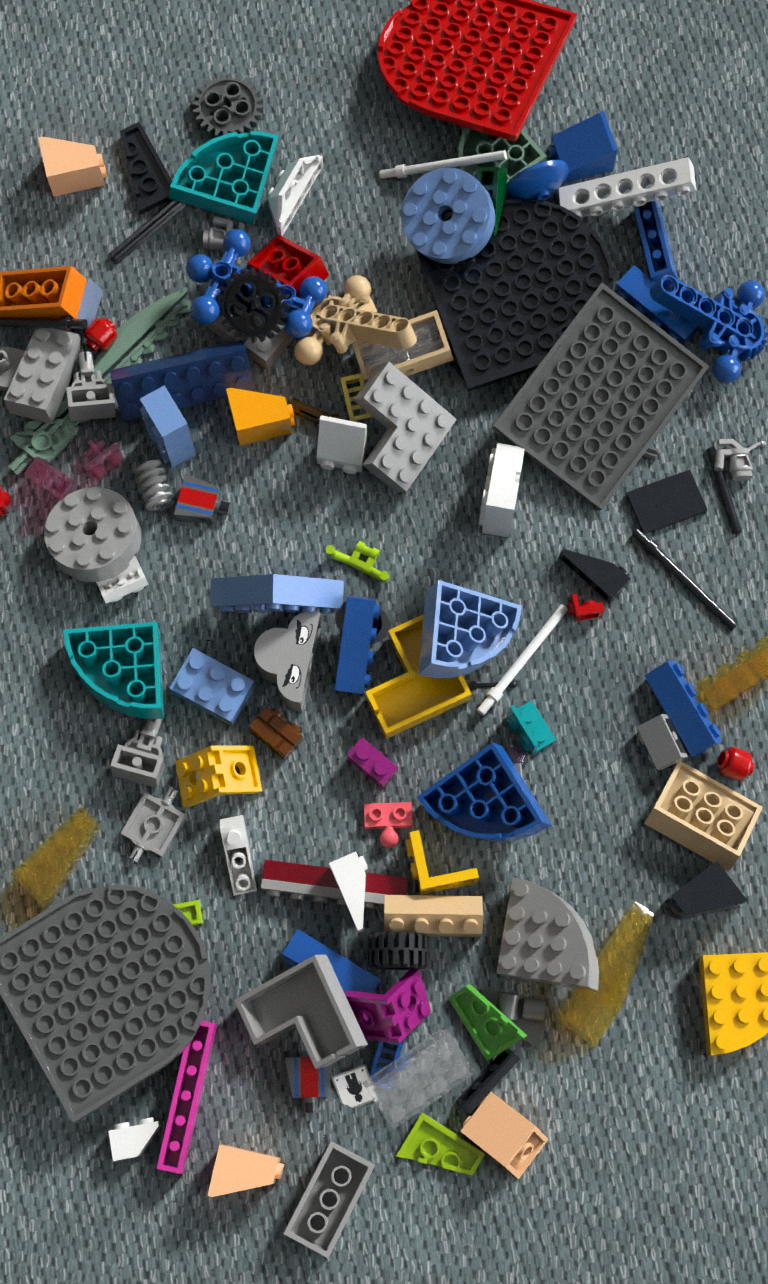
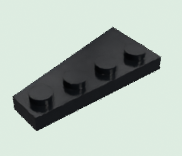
(146, 169)

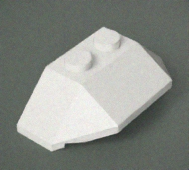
(292, 189)

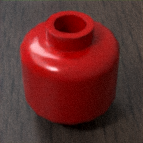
(100, 334)
(735, 763)

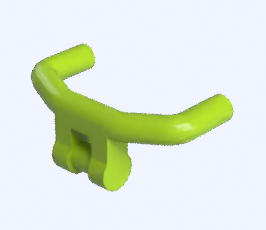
(354, 561)

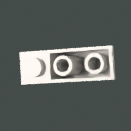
(238, 855)

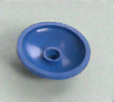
(537, 181)

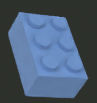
(212, 687)

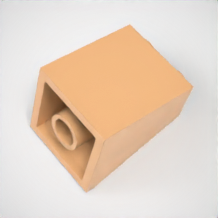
(71, 165)
(504, 1134)
(242, 1170)

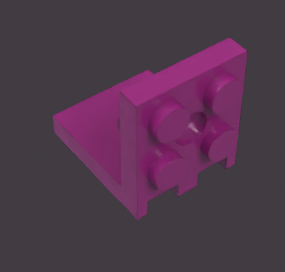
(394, 1012)

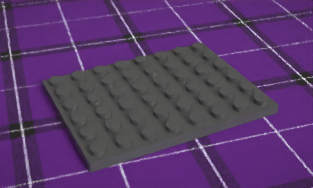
(600, 396)

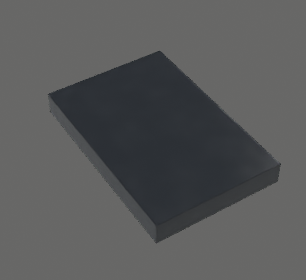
(666, 502)

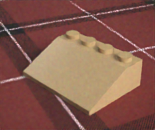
(704, 815)

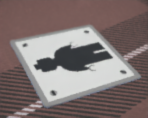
(350, 1087)

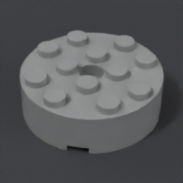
(92, 534)

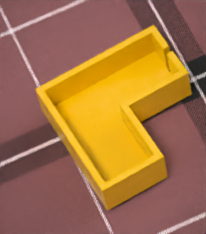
(412, 696)

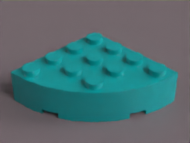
(227, 174)
(120, 666)

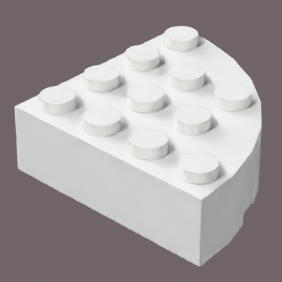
(501, 489)

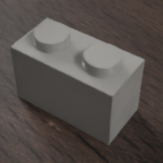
(662, 742)

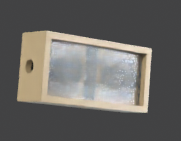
(428, 351)

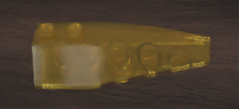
(591, 1011)

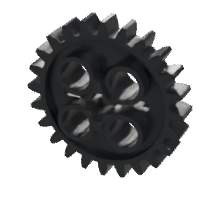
(244, 323)

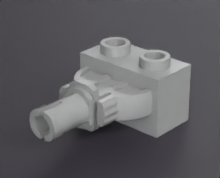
(90, 396)
(141, 758)

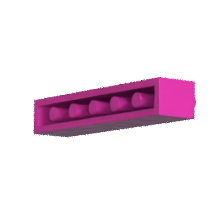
(186, 1100)

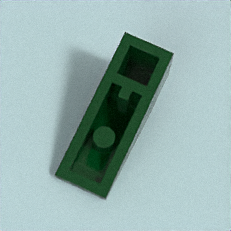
(495, 182)

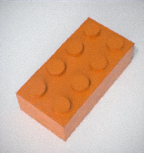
(41, 293)

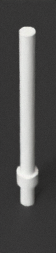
(403, 171)
(495, 693)

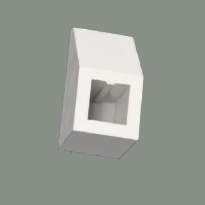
(132, 1140)

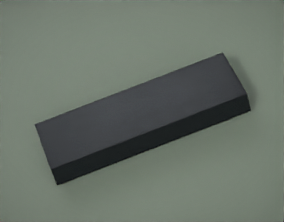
(487, 1080)

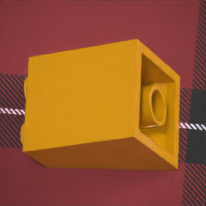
(259, 415)

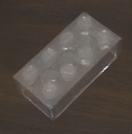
(418, 1078)

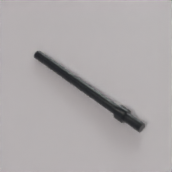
(63, 322)
(651, 547)

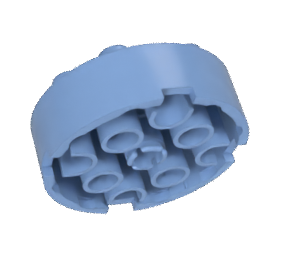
(436, 196)

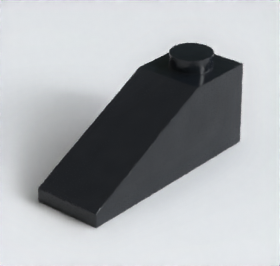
(599, 574)

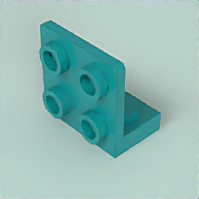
(530, 726)

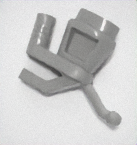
(214, 237)
(739, 462)

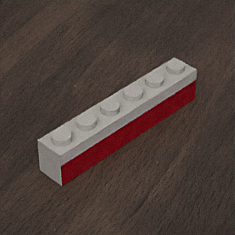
(320, 883)

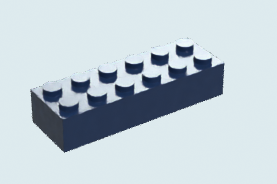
(188, 377)

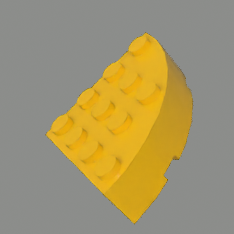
(734, 1000)

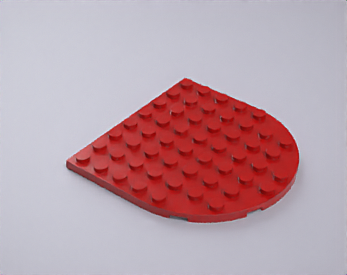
(473, 59)

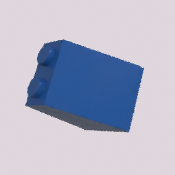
(585, 148)

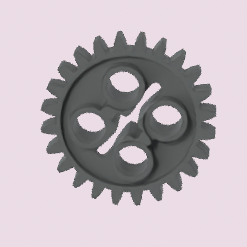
(219, 91)

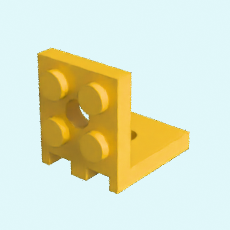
(217, 773)
(437, 883)

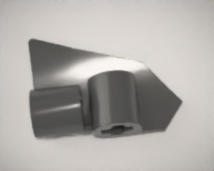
(523, 1011)

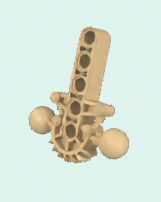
(343, 322)

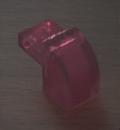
(49, 478)

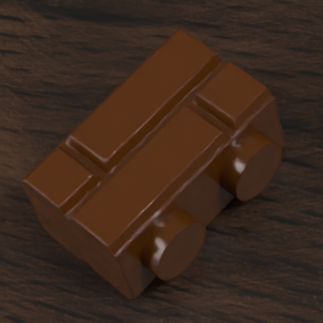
(276, 733)

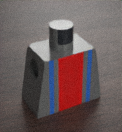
(199, 501)
(307, 1081)

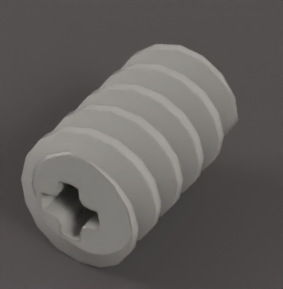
(152, 486)

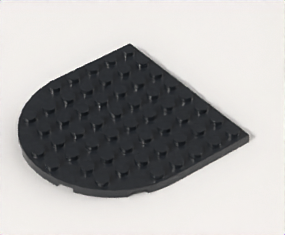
(518, 291)

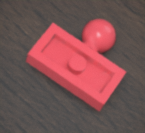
(387, 817)

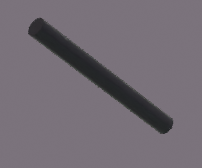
(725, 494)

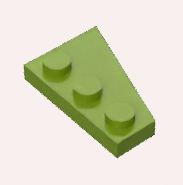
(440, 1146)

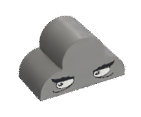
(288, 657)

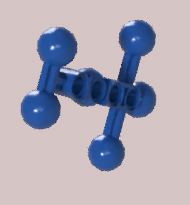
(237, 244)

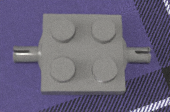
(153, 824)

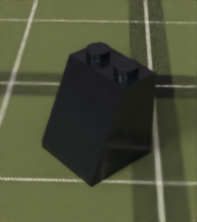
(705, 894)

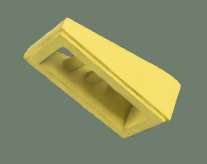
(349, 380)

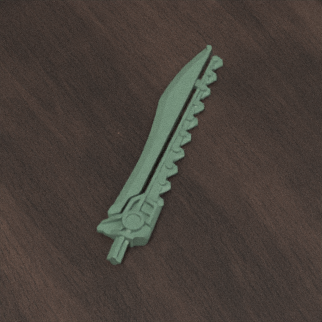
(49, 439)

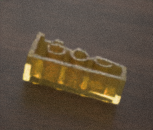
(735, 678)
(57, 857)

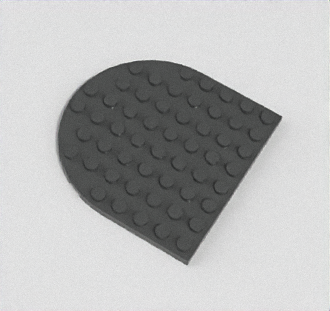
(105, 990)

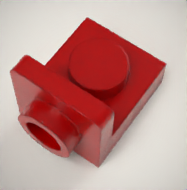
(587, 611)

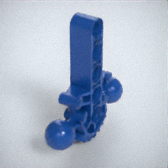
(719, 318)

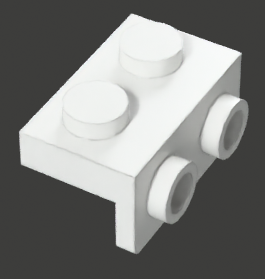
(128, 581)

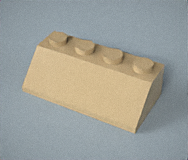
(434, 915)

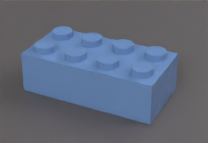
(167, 427)

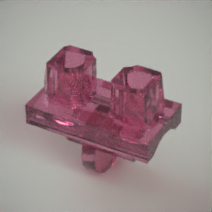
(111, 453)

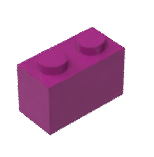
(372, 763)

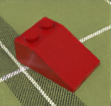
(288, 262)

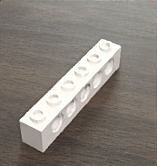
(636, 180)

